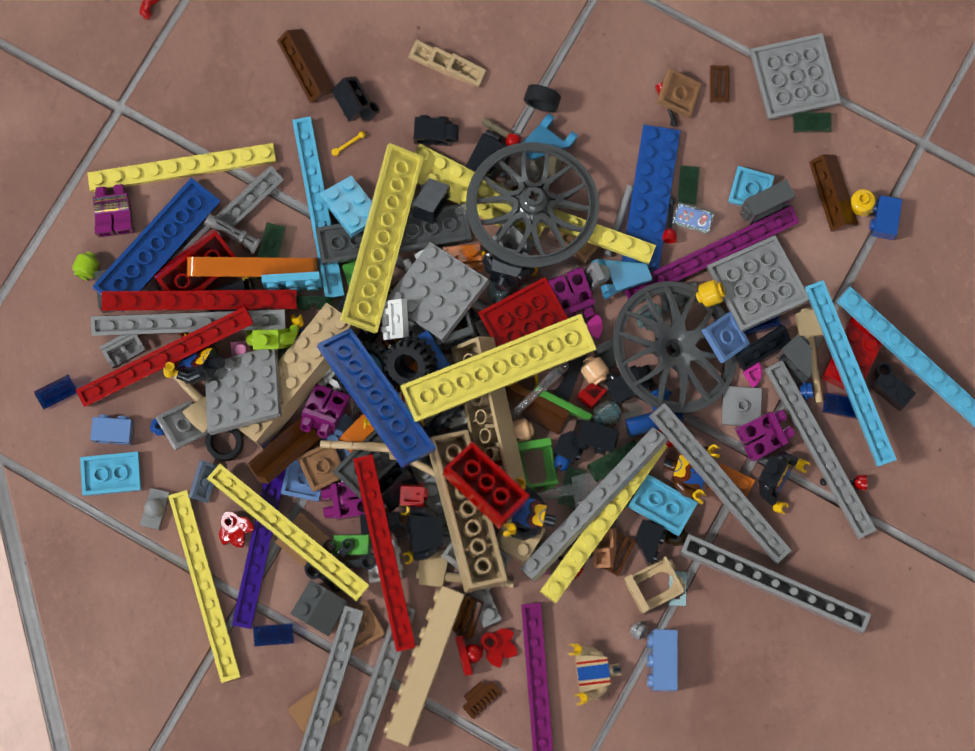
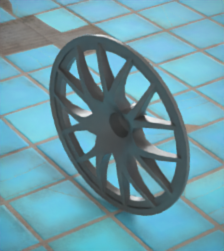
(532, 211)
(678, 340)

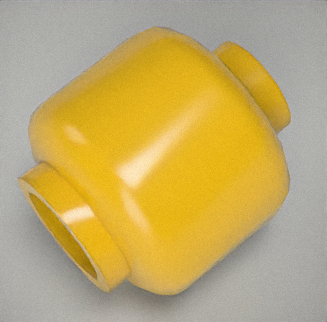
(863, 202)
(710, 293)

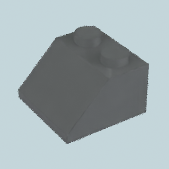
(797, 357)
(319, 608)

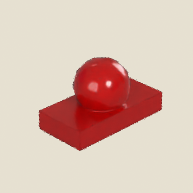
(470, 654)

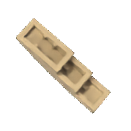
(447, 64)

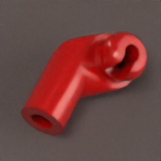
(145, 8)

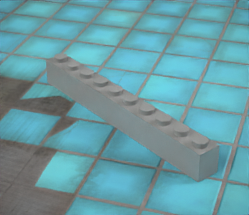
(775, 584)

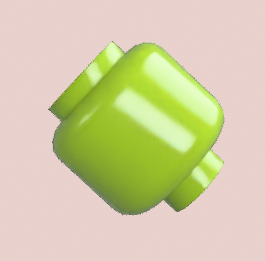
(85, 266)

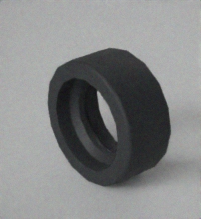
(542, 98)
(229, 456)

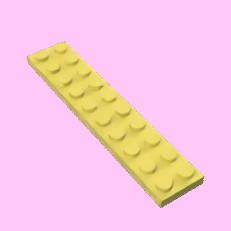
(382, 238)
(498, 368)

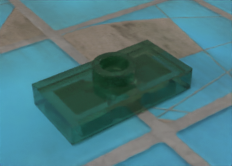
(811, 122)
(688, 185)
(568, 500)

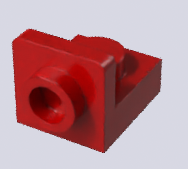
(413, 494)

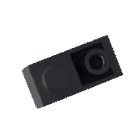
(567, 449)
(647, 540)

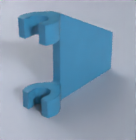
(543, 135)
(624, 276)

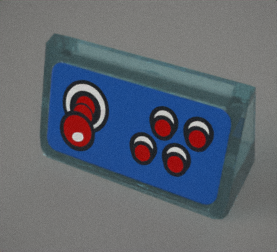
(693, 218)

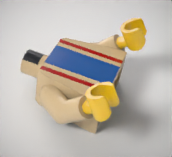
(592, 672)

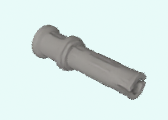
(240, 237)

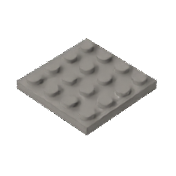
(795, 76)
(758, 283)
(438, 291)
(244, 391)

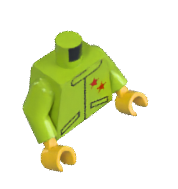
(274, 337)

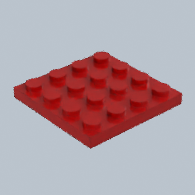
(523, 313)

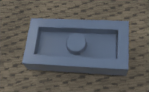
(201, 487)

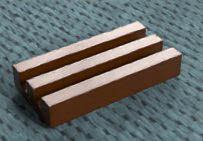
(719, 99)
(626, 539)
(462, 630)

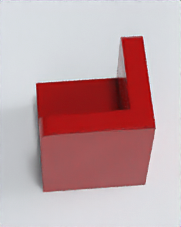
(591, 395)

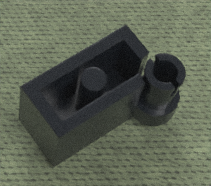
(621, 391)

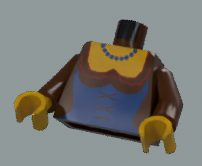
(684, 476)

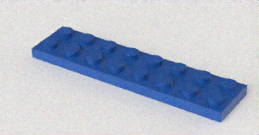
(652, 189)
(159, 240)
(376, 397)

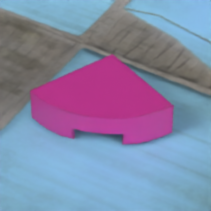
(595, 326)
(753, 375)

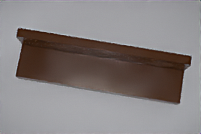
(305, 64)
(833, 192)
(539, 411)
(282, 452)

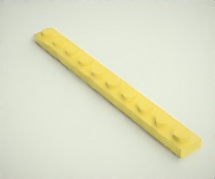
(183, 167)
(601, 237)
(288, 532)
(592, 535)
(204, 586)

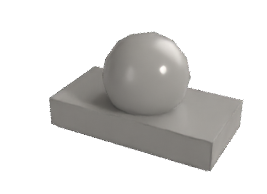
(596, 275)
(154, 509)

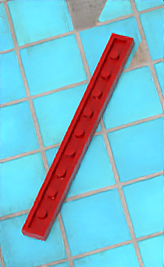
(198, 299)
(171, 353)
(384, 553)

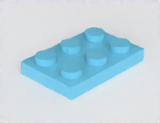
(348, 205)
(304, 280)
(110, 473)
(662, 505)

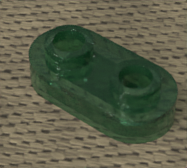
(308, 302)

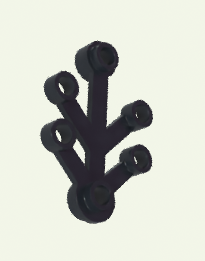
(362, 562)

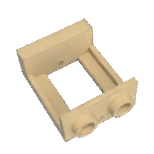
(661, 566)

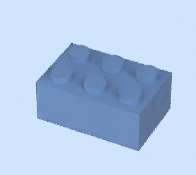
(662, 660)

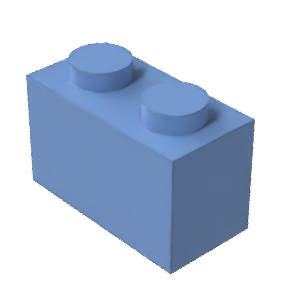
(111, 430)

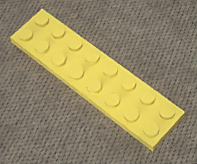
(458, 178)

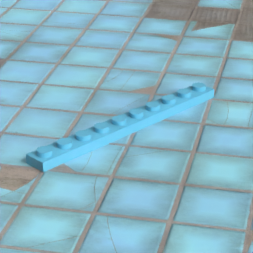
(317, 208)
(908, 353)
(850, 373)

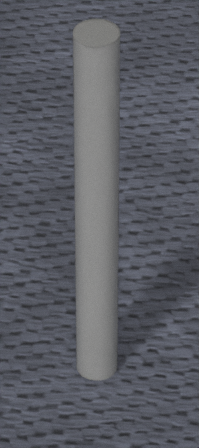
(621, 213)

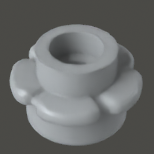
(638, 630)

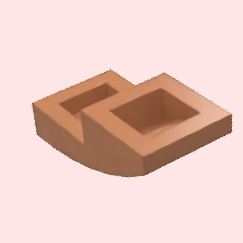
(606, 549)

